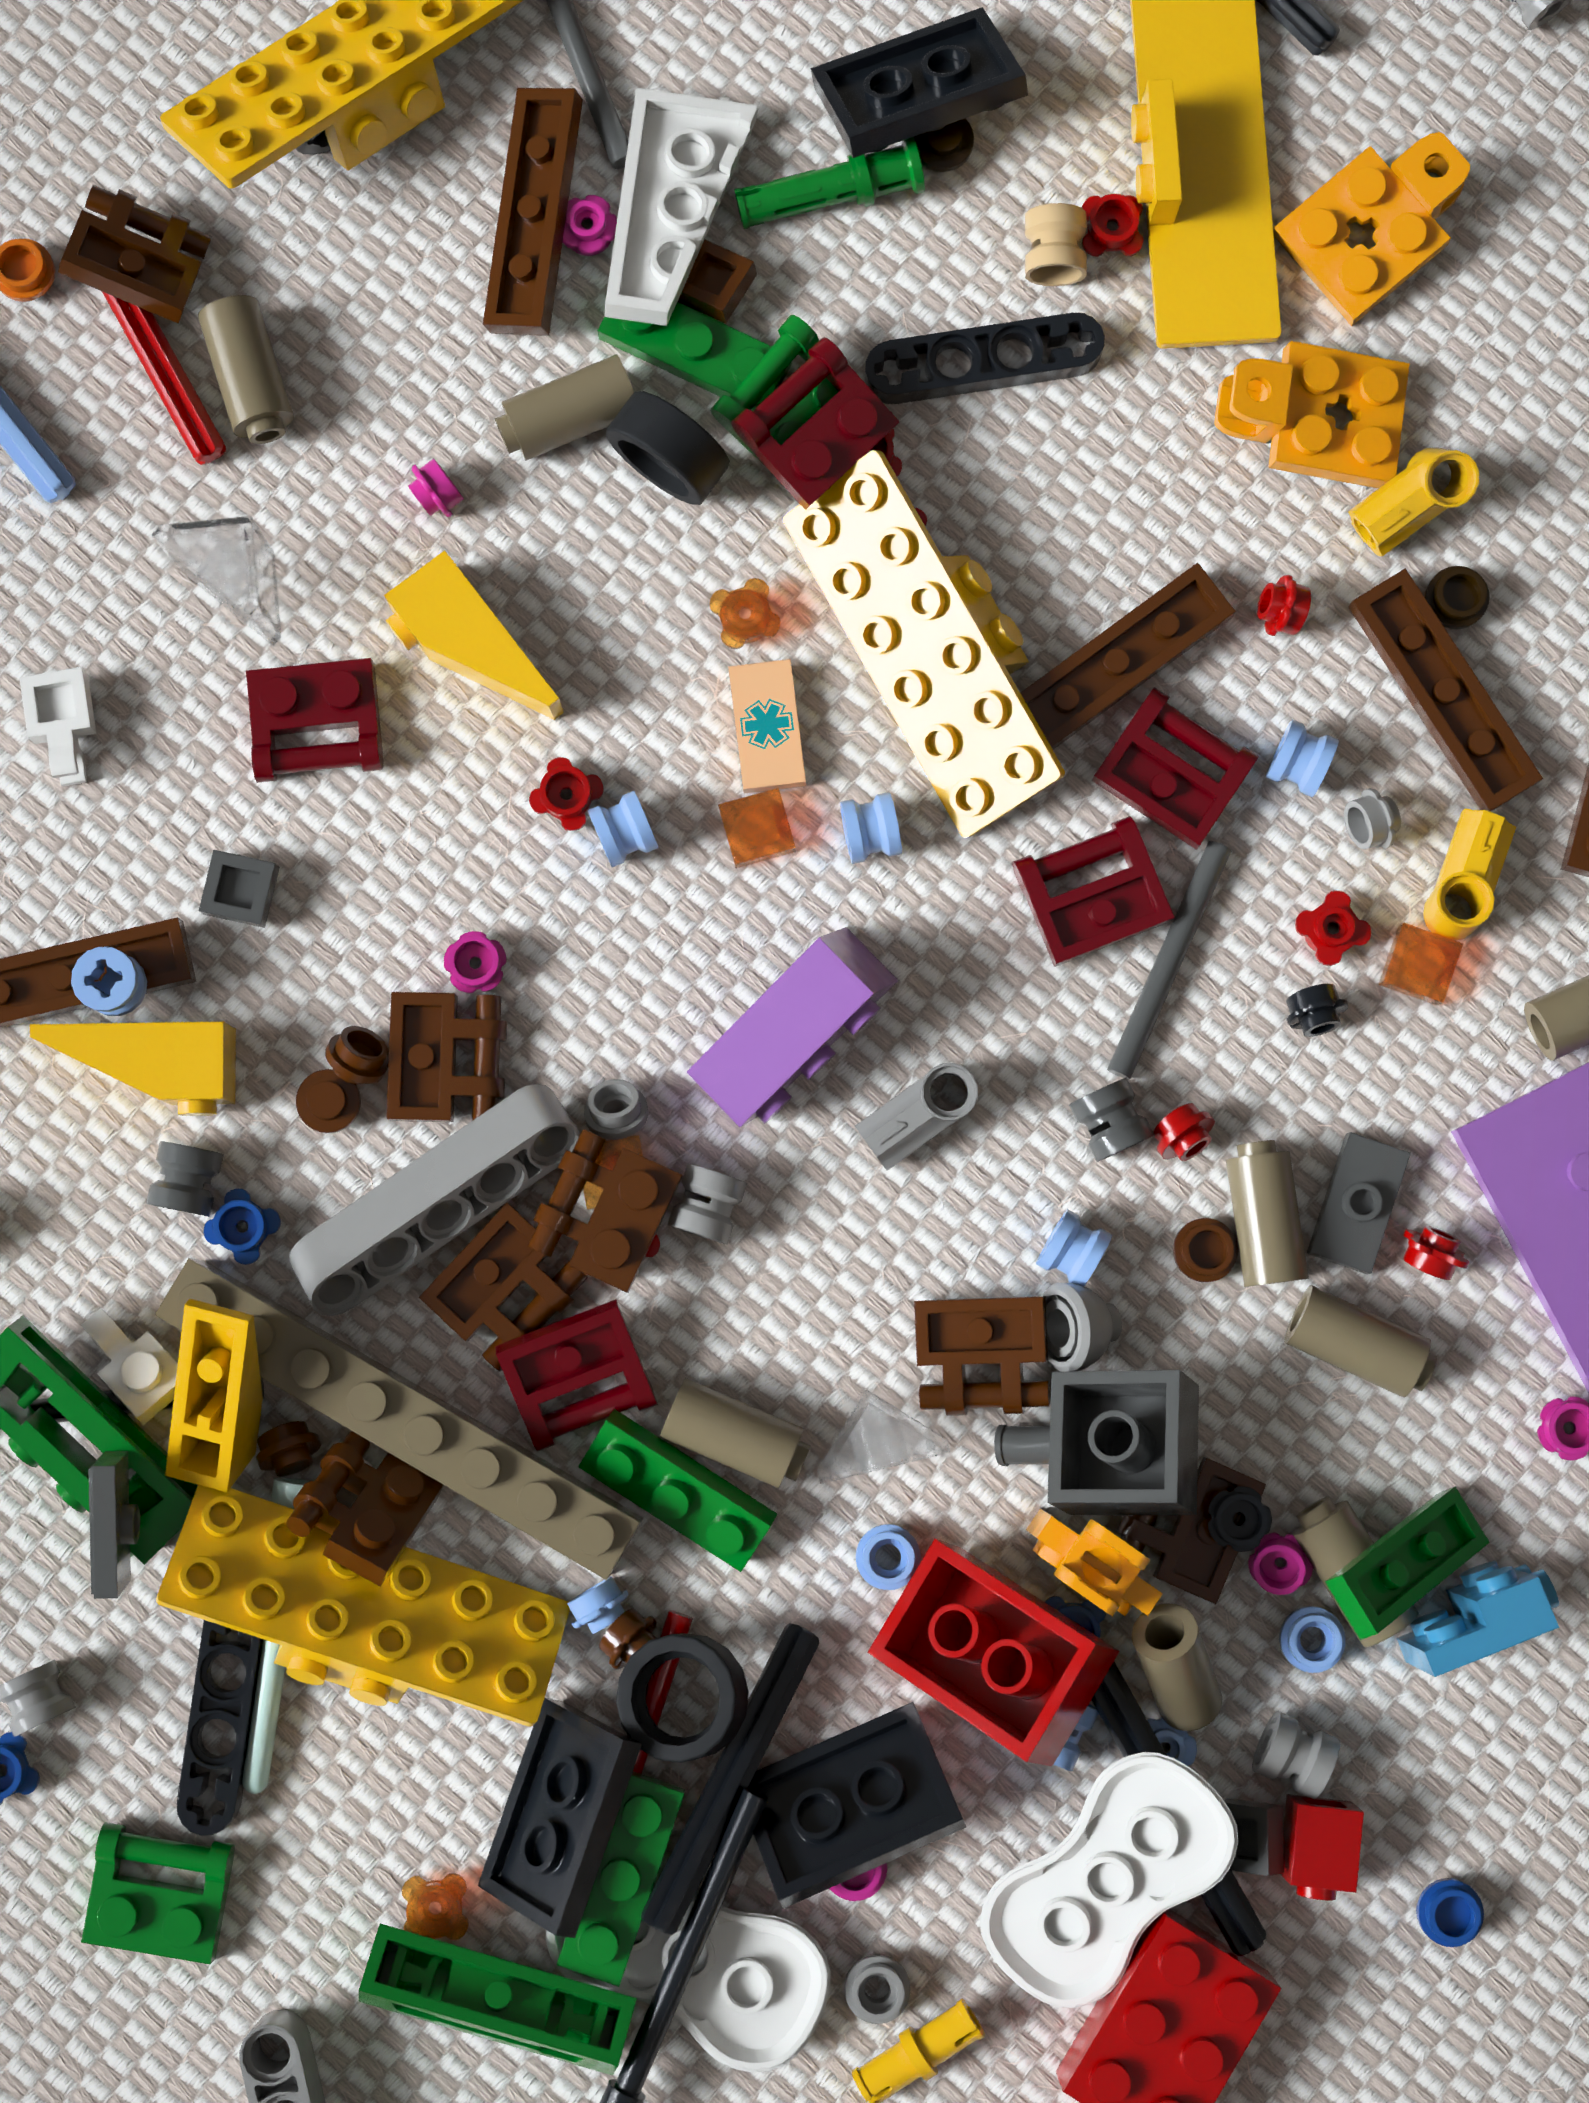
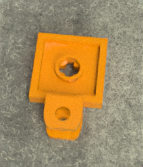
(1400, 206)
(1289, 404)
(1095, 1564)

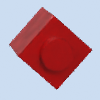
(1321, 1846)

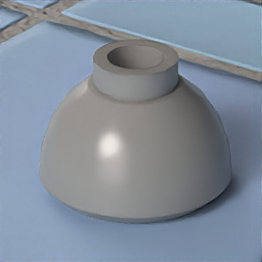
(1078, 1326)

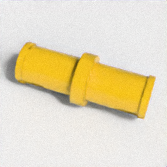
(918, 2053)

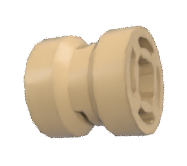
(1055, 244)

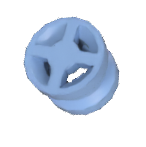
(1302, 758)
(871, 827)
(623, 829)
(123, 982)
(1074, 1249)

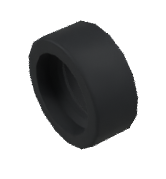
(667, 447)
(634, 1709)

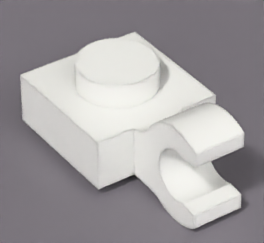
(59, 712)
(139, 1371)

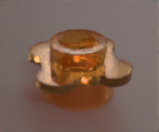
(742, 631)
(447, 1892)

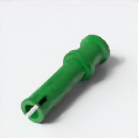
(856, 179)

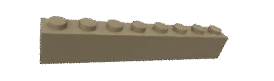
(417, 1425)

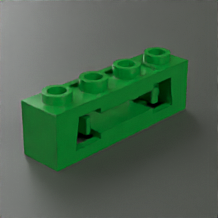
(31, 1366)
(496, 1999)

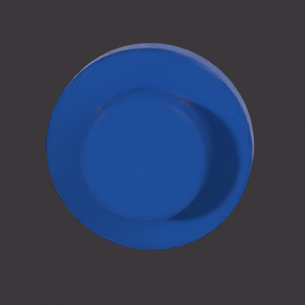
(1450, 1912)

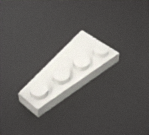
(671, 188)

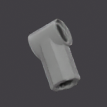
(913, 1118)

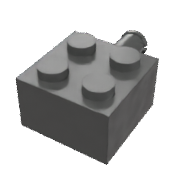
(1114, 1443)

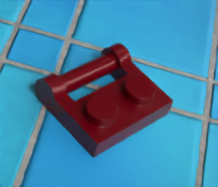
(830, 439)
(309, 701)
(1163, 783)
(1100, 910)
(568, 1358)

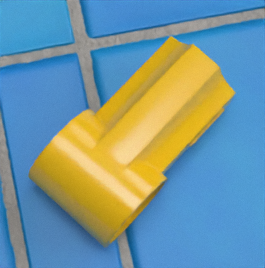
(1410, 500)
(1469, 871)

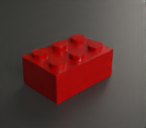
(993, 1653)
(1170, 2021)

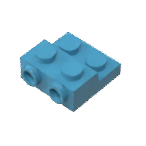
(1491, 1614)

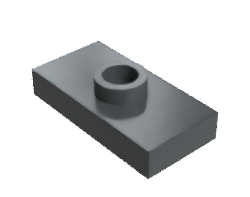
(1358, 1203)
(112, 1524)

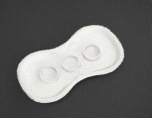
(1139, 1848)
(750, 1992)

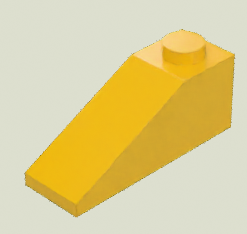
(462, 634)
(167, 1060)
(215, 1397)

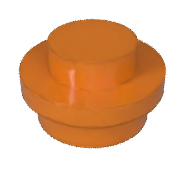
(25, 270)

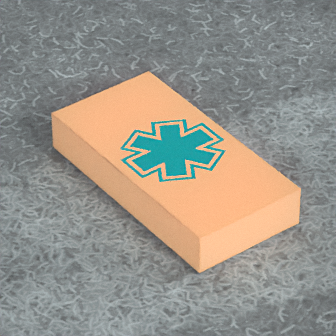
(767, 726)

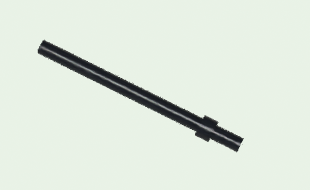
(687, 1951)

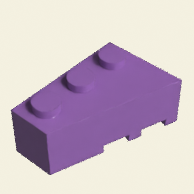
(792, 1027)

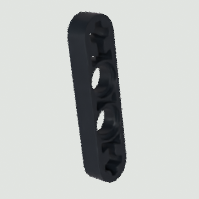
(981, 347)
(211, 1703)

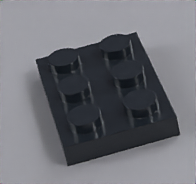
(919, 82)
(852, 1805)
(559, 1817)

